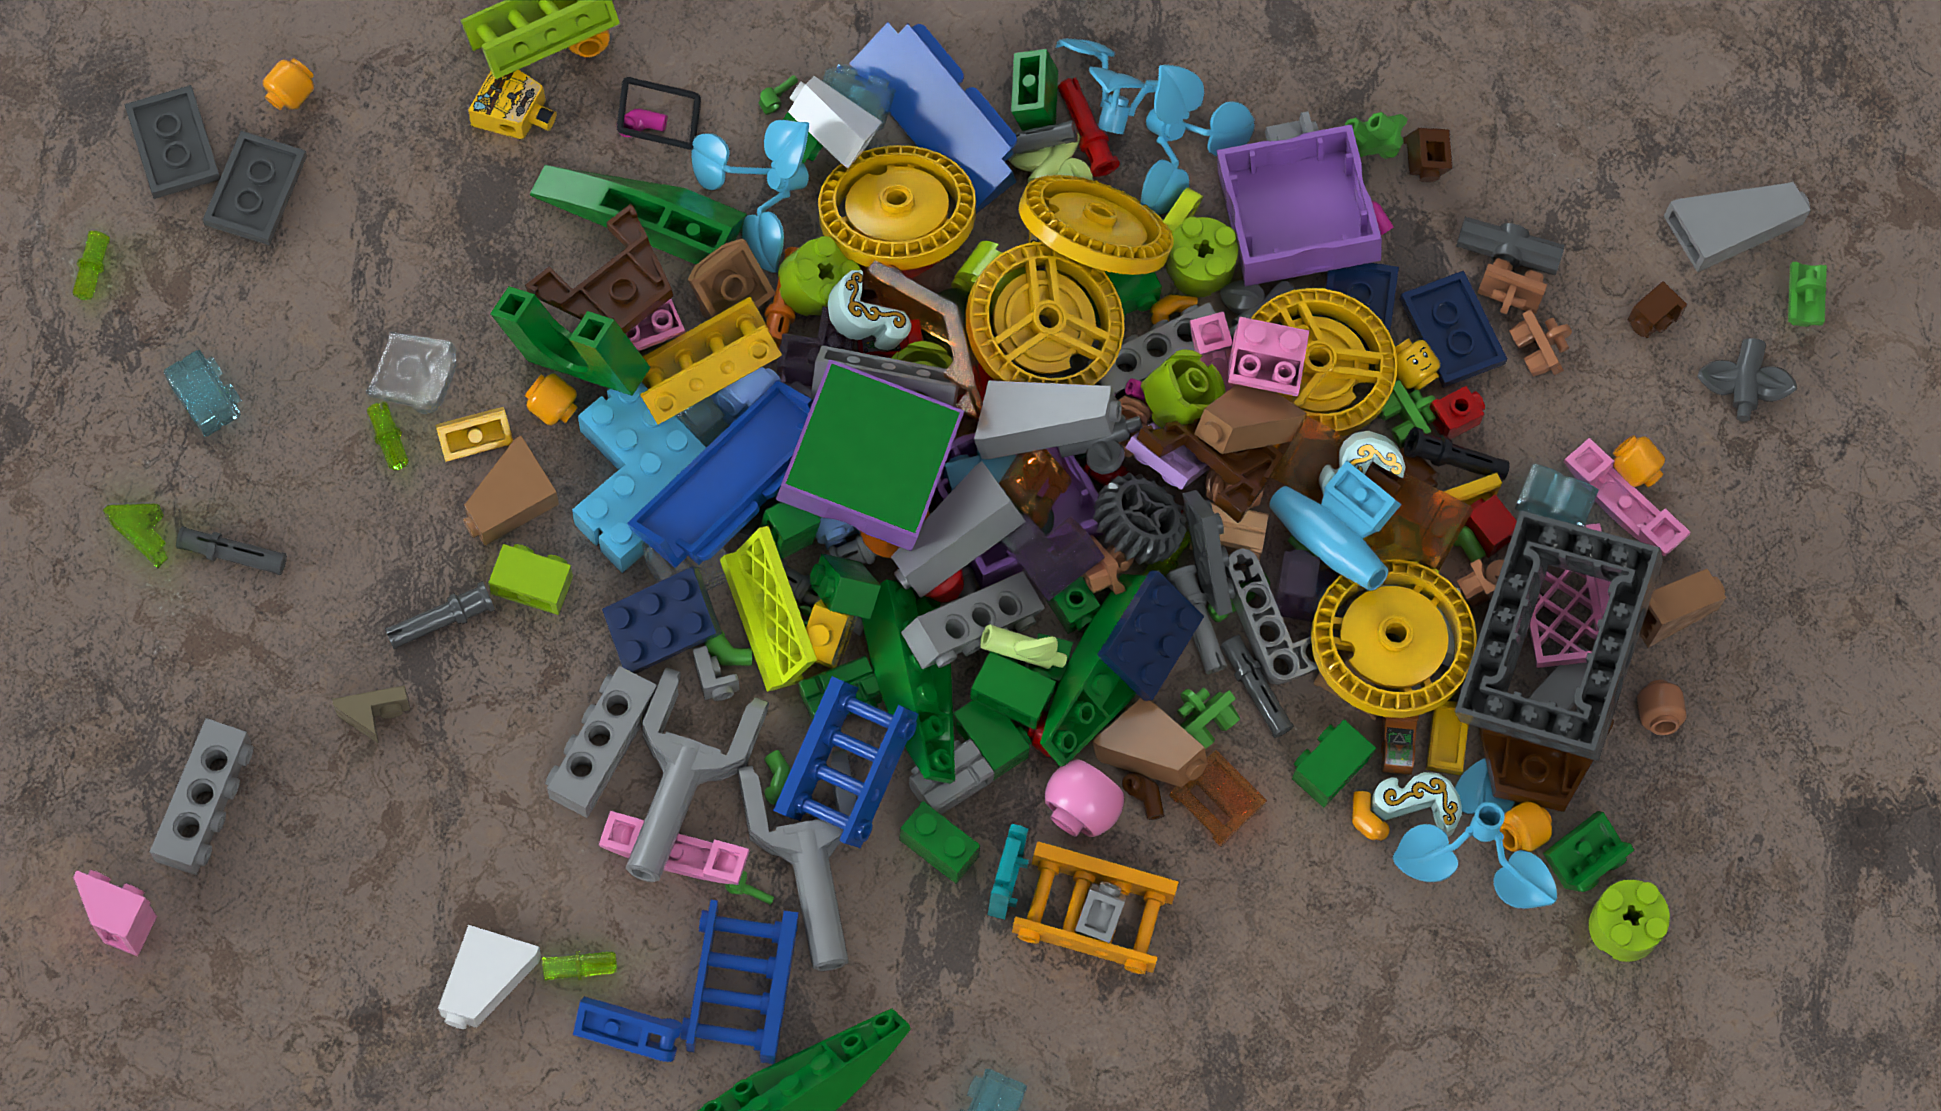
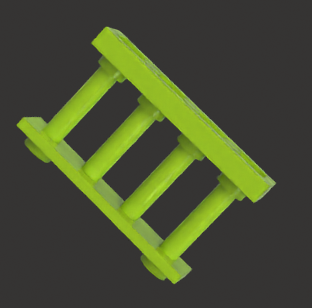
(529, 30)

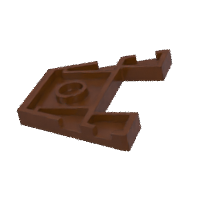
(622, 289)
(1244, 470)
(1532, 771)

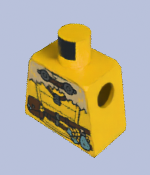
(511, 105)
(829, 634)

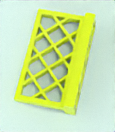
(768, 611)

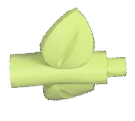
(1052, 161)
(1024, 648)

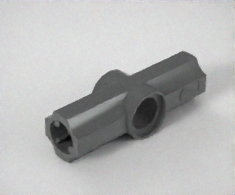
(1511, 244)

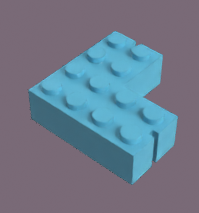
(646, 462)

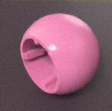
(1083, 799)

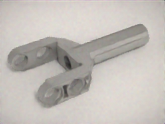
(684, 767)
(808, 849)

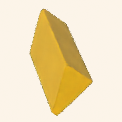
(474, 434)

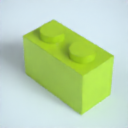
(531, 578)

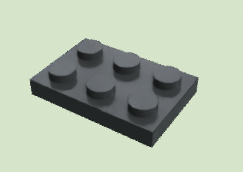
(172, 141)
(255, 188)
(1208, 553)

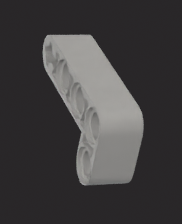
(1268, 614)

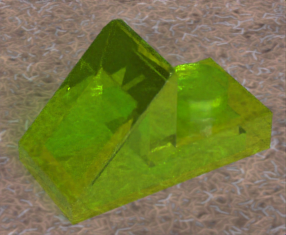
(135, 525)

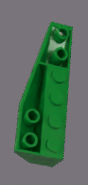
(671, 215)
(907, 684)
(1089, 689)
(821, 1074)

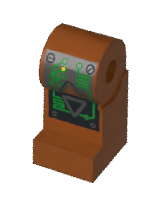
(1398, 744)

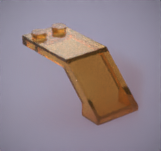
(938, 318)
(1434, 511)

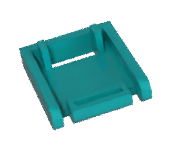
(1008, 871)

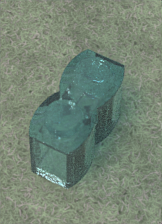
(1556, 496)

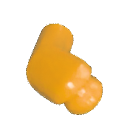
(1170, 305)
(1366, 821)

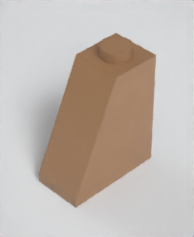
(1248, 420)
(509, 495)
(1681, 605)
(1151, 745)

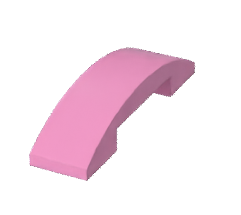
(1213, 342)
(1624, 501)
(689, 856)

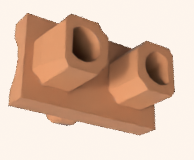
(1512, 288)
(1531, 331)
(1105, 572)
(1481, 583)

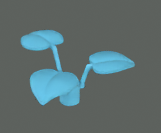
(1177, 95)
(1114, 107)
(785, 146)
(1428, 856)

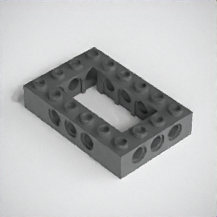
(1533, 547)

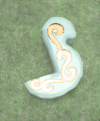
(861, 319)
(1361, 450)
(1420, 793)

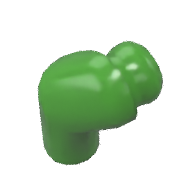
(1470, 544)
(727, 654)
(780, 771)

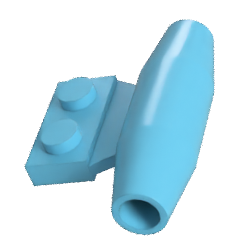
(1336, 527)

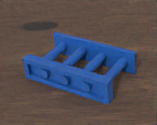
(814, 752)
(769, 1004)

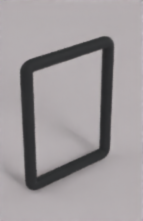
(668, 89)

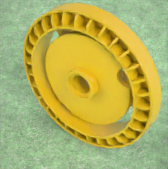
(898, 207)
(1095, 224)
(1050, 295)
(1340, 352)
(1388, 662)

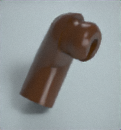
(1145, 791)

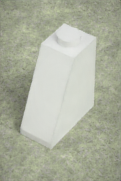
(833, 120)
(484, 975)

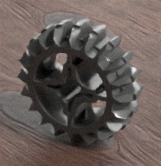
(1139, 518)

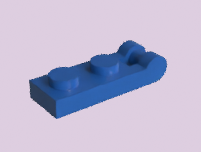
(627, 1029)

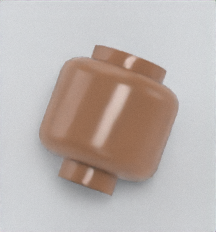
(1661, 707)

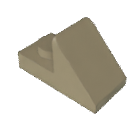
(362, 708)

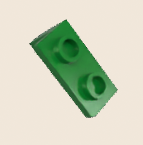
(1587, 853)

